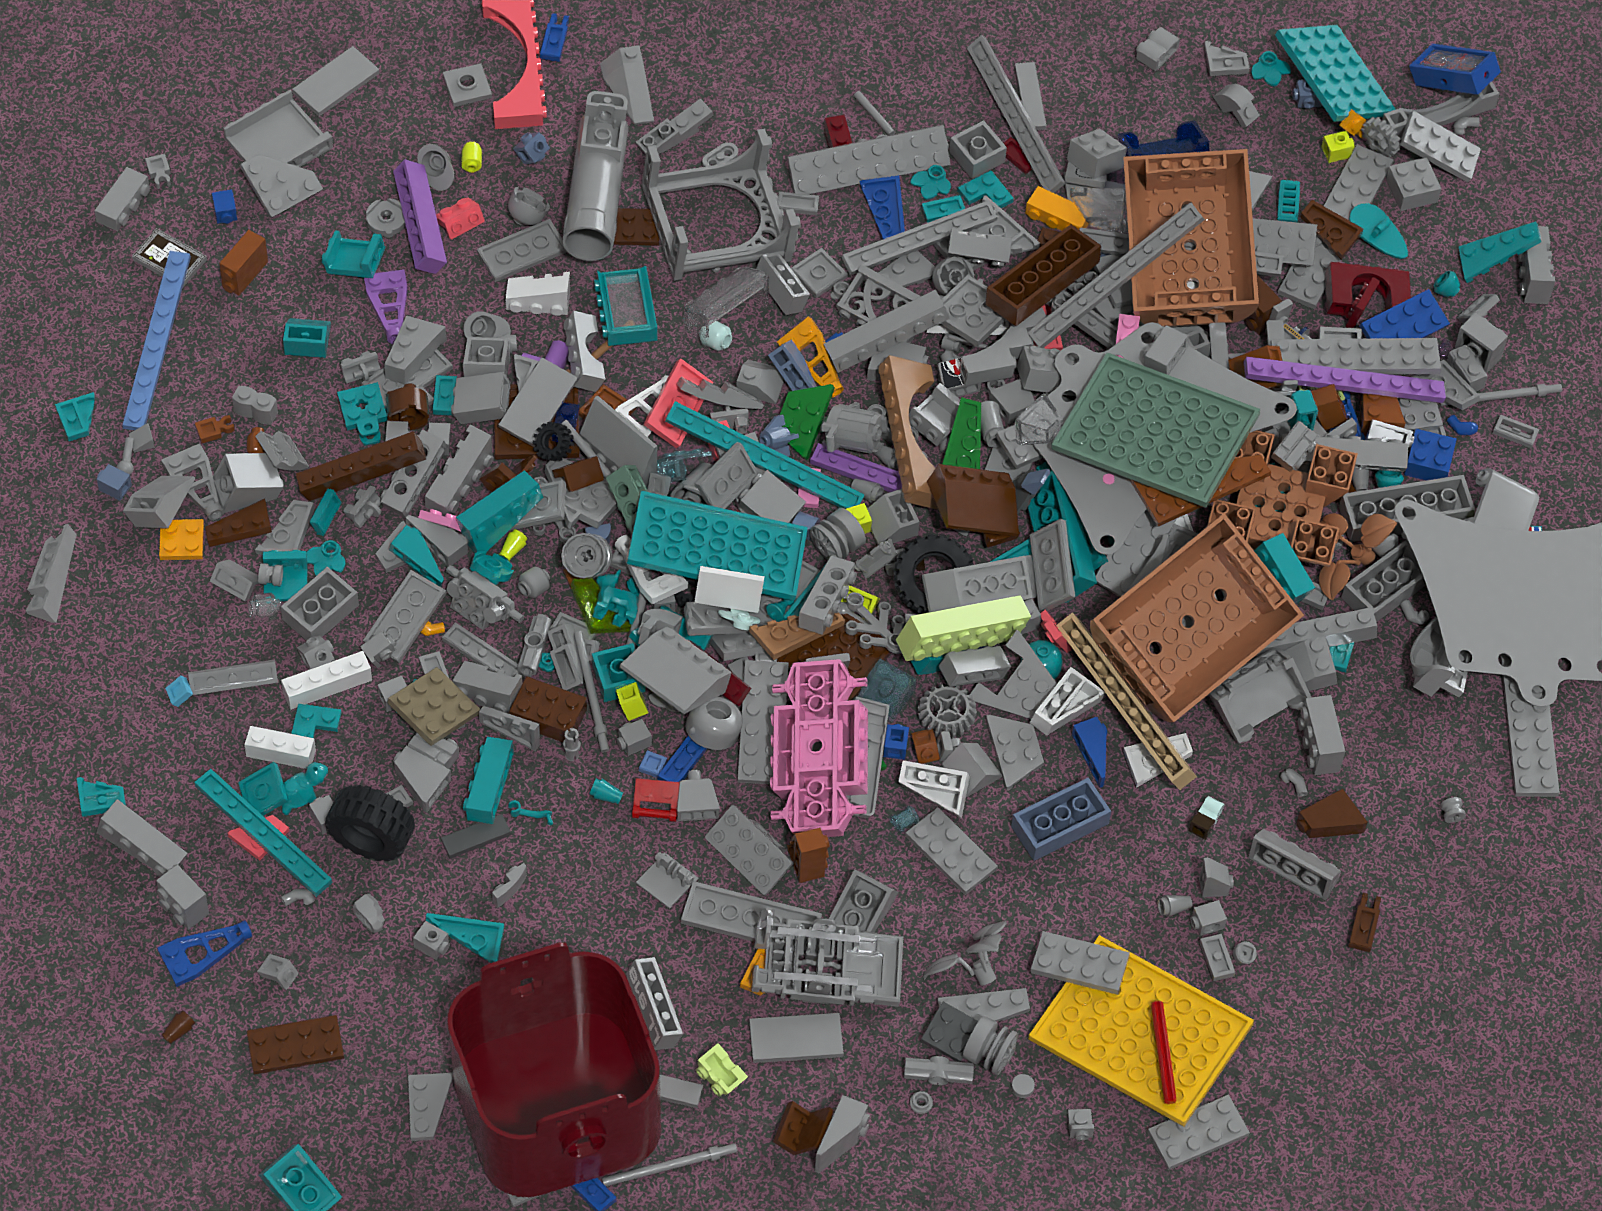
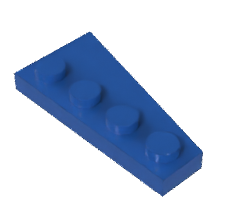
(885, 204)

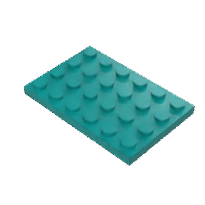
(1334, 71)

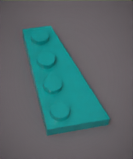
(1487, 252)

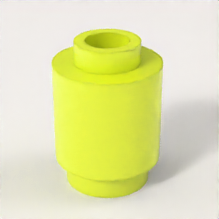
(471, 157)

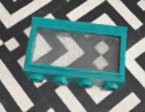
(626, 306)

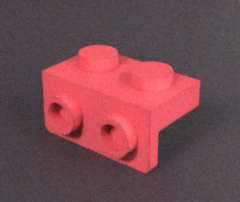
(460, 217)

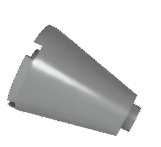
(687, 489)

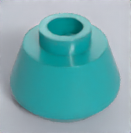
(1447, 284)
(1388, 478)

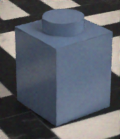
(114, 482)

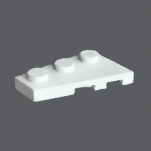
(1144, 766)

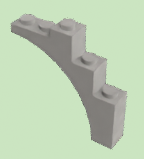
(1000, 358)

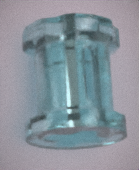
(904, 819)

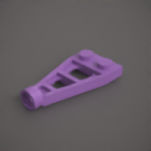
(386, 283)

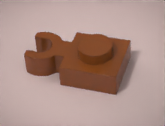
(211, 429)

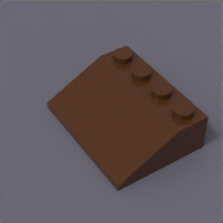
(975, 499)

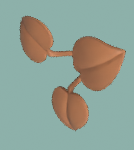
(1374, 530)

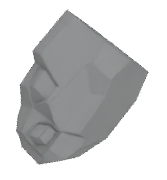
(369, 913)

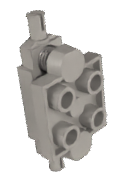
(479, 598)

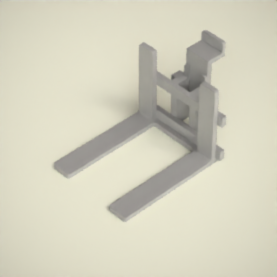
(1219, 351)

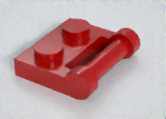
(656, 792)

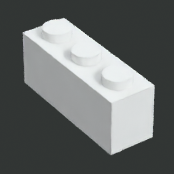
(280, 747)

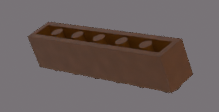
(361, 466)

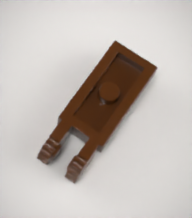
(1365, 924)

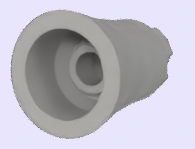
(991, 423)

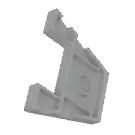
(1026, 686)

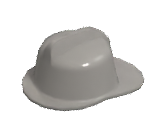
(437, 166)
(485, 325)

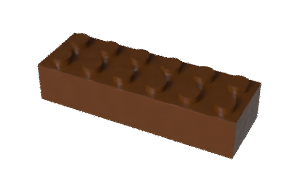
(1043, 275)

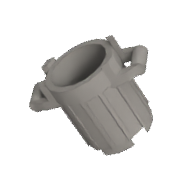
(854, 429)

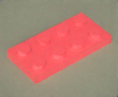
(669, 394)

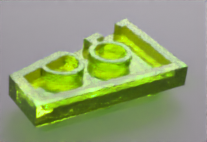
(586, 594)

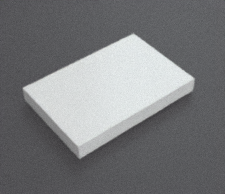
(729, 589)

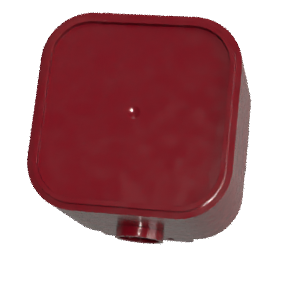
(554, 1070)

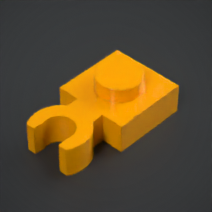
(1353, 123)

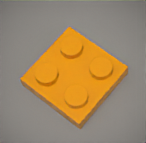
(182, 540)

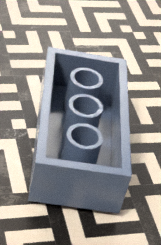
(1061, 819)

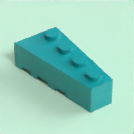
(498, 512)

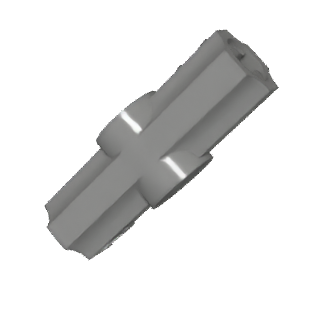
(534, 645)
(938, 1070)

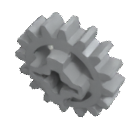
(1381, 137)

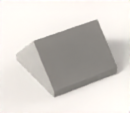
(974, 761)

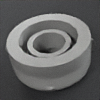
(715, 724)

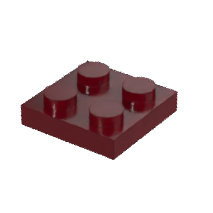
(1361, 302)

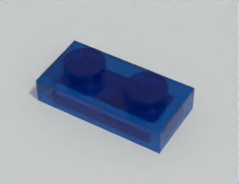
(567, 412)

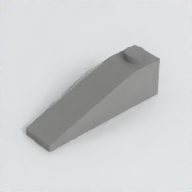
(626, 76)

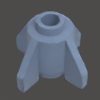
(776, 436)

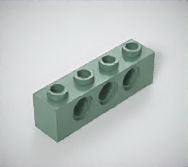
(618, 482)

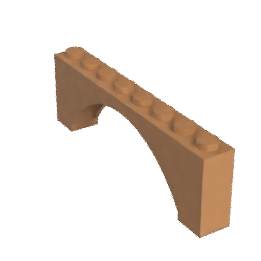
(900, 382)

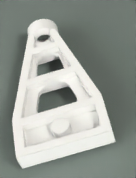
(637, 401)
(657, 588)

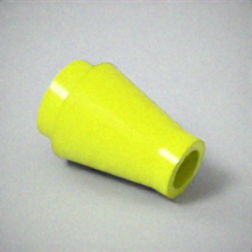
(513, 544)

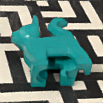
(616, 600)

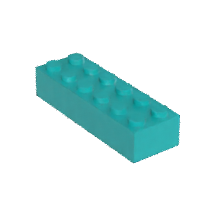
(1054, 504)

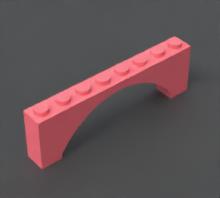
(524, 102)

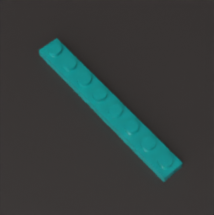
(263, 832)

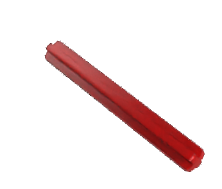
(1163, 1052)

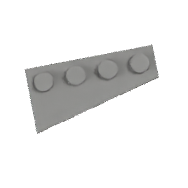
(994, 1005)

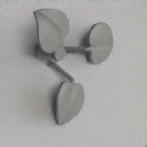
(982, 968)

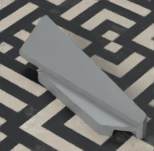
(50, 576)

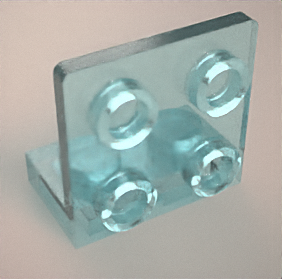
(674, 465)

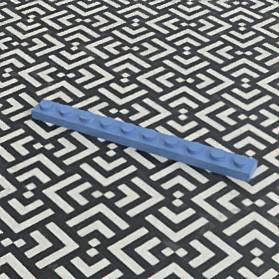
(156, 340)

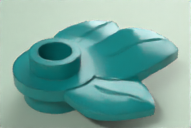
(1271, 70)
(931, 184)
(321, 559)

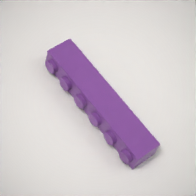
(420, 216)

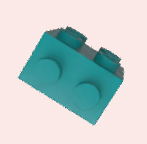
(294, 572)

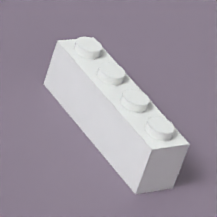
(326, 680)

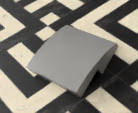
(282, 451)

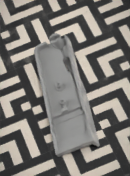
(877, 726)

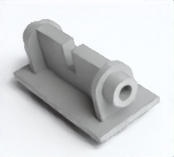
(876, 558)

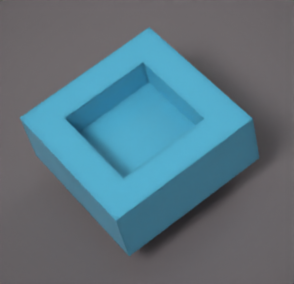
(179, 691)

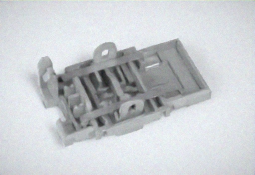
(868, 969)

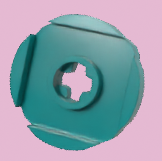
(493, 568)

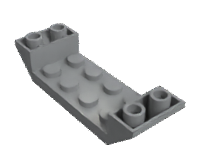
(980, 583)

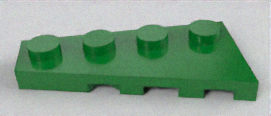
(965, 437)

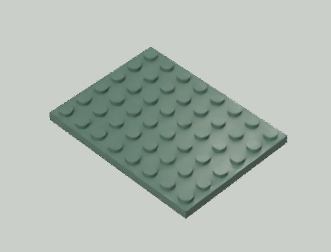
(1156, 429)

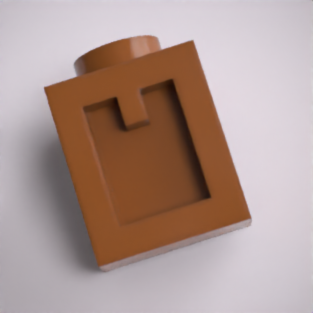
(925, 746)

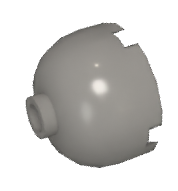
(527, 206)
(950, 273)

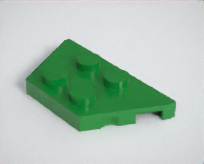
(804, 415)

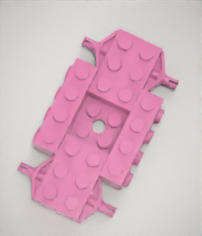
(820, 780)

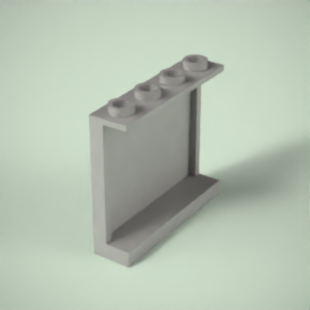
(278, 132)

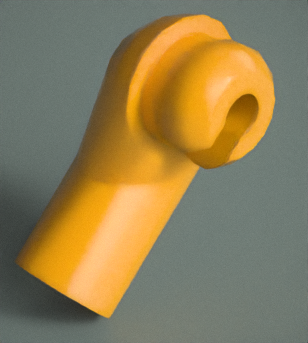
(432, 629)

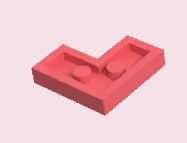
(1053, 633)

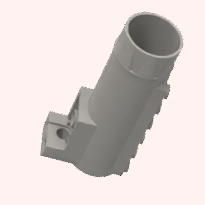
(596, 177)

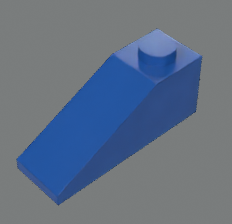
(1091, 741)

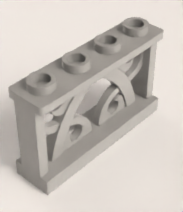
(873, 282)

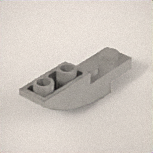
(678, 129)

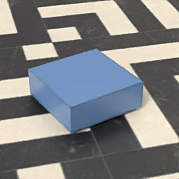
(652, 764)

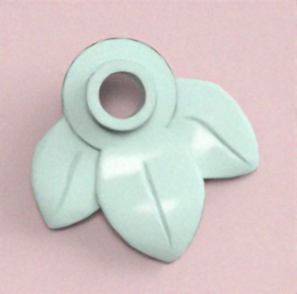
(740, 618)

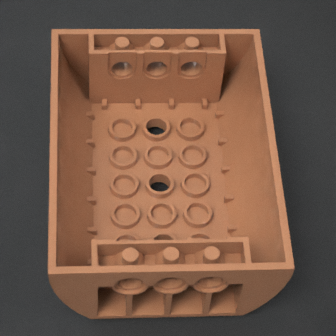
(1224, 241)
(1221, 633)

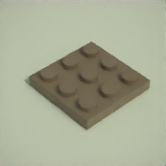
(433, 706)

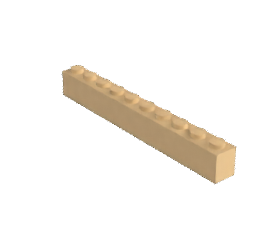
(1126, 702)

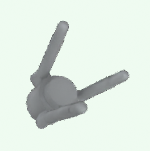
(953, 343)

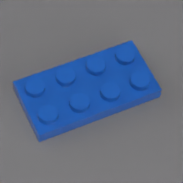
(1410, 319)

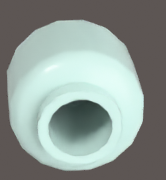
(719, 336)

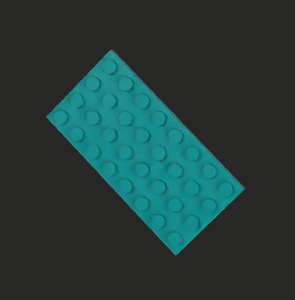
(684, 535)

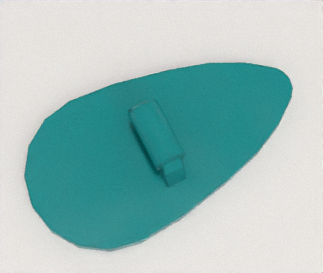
(1379, 230)

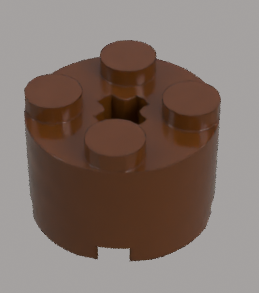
(408, 405)

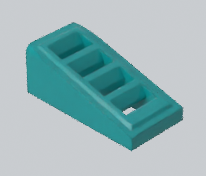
(1288, 189)

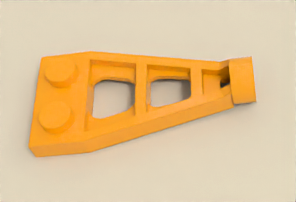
(802, 336)

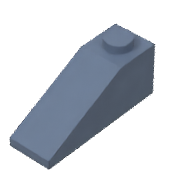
(792, 366)

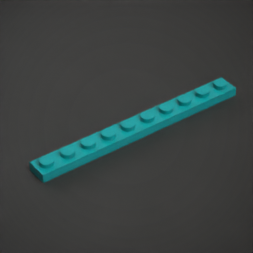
(764, 457)

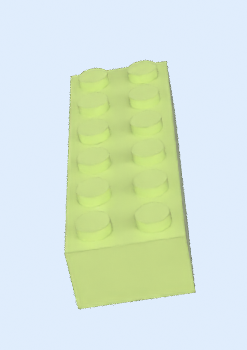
(962, 628)

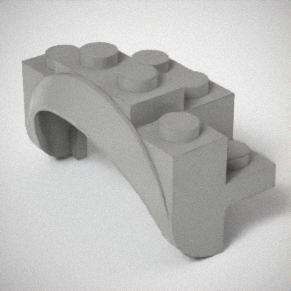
(1431, 664)

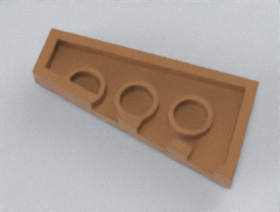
(786, 636)

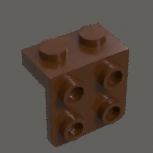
(502, 474)
(801, 1129)

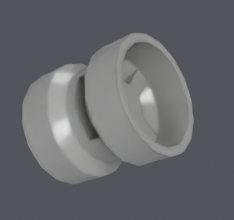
(270, 574)

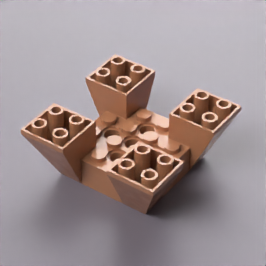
(1305, 496)

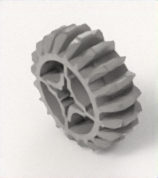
(948, 717)

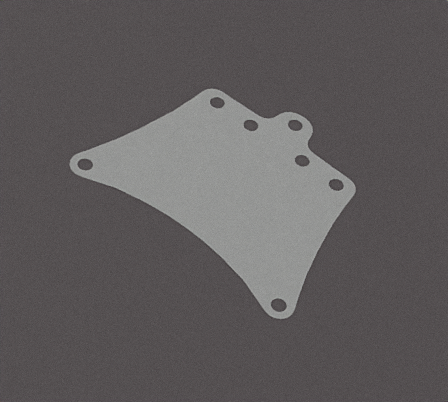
(1117, 506)
(1513, 596)

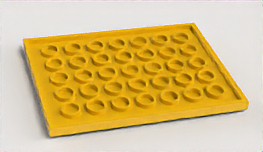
(1117, 1042)

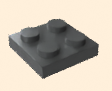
(949, 1031)

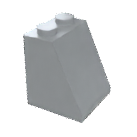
(246, 480)

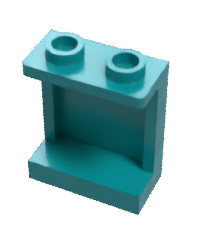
(353, 256)

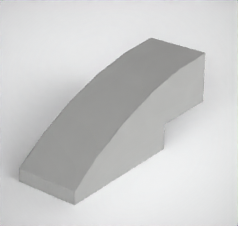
(566, 656)

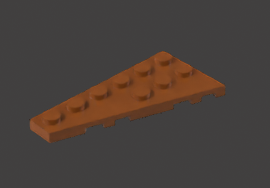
(1167, 507)

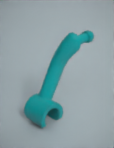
(535, 814)

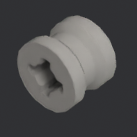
(1453, 810)

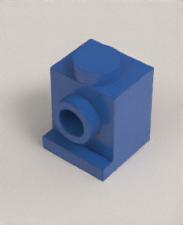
(896, 741)

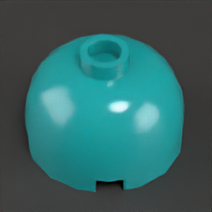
(1049, 656)

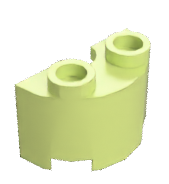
(720, 1071)

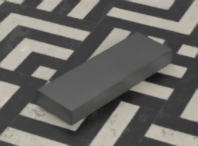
(475, 836)

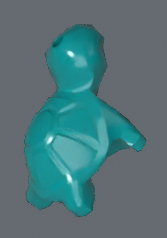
(300, 786)

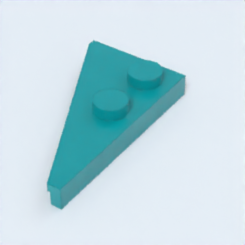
(477, 935)

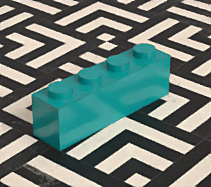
(489, 780)

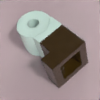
(1206, 817)

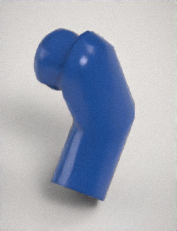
(1462, 428)

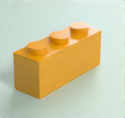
(1054, 210)

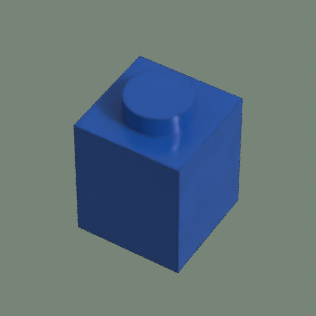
(224, 206)

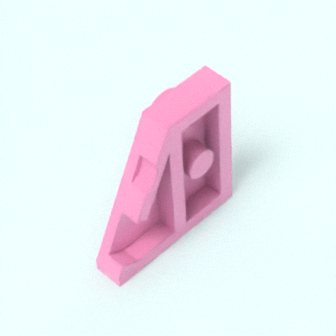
(435, 516)

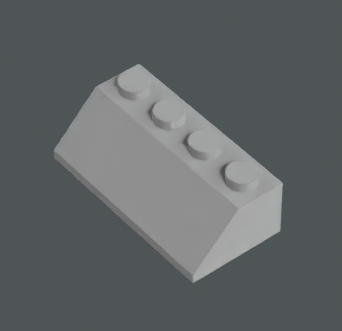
(1294, 863)

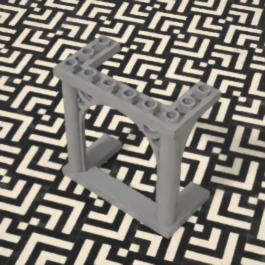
(747, 166)

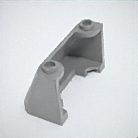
(1504, 502)
(1259, 692)

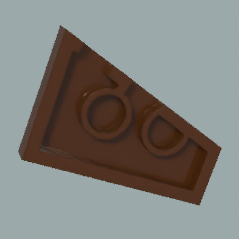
(1332, 228)
(240, 525)

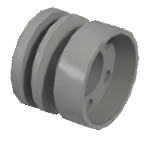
(838, 535)
(578, 564)
(989, 1044)

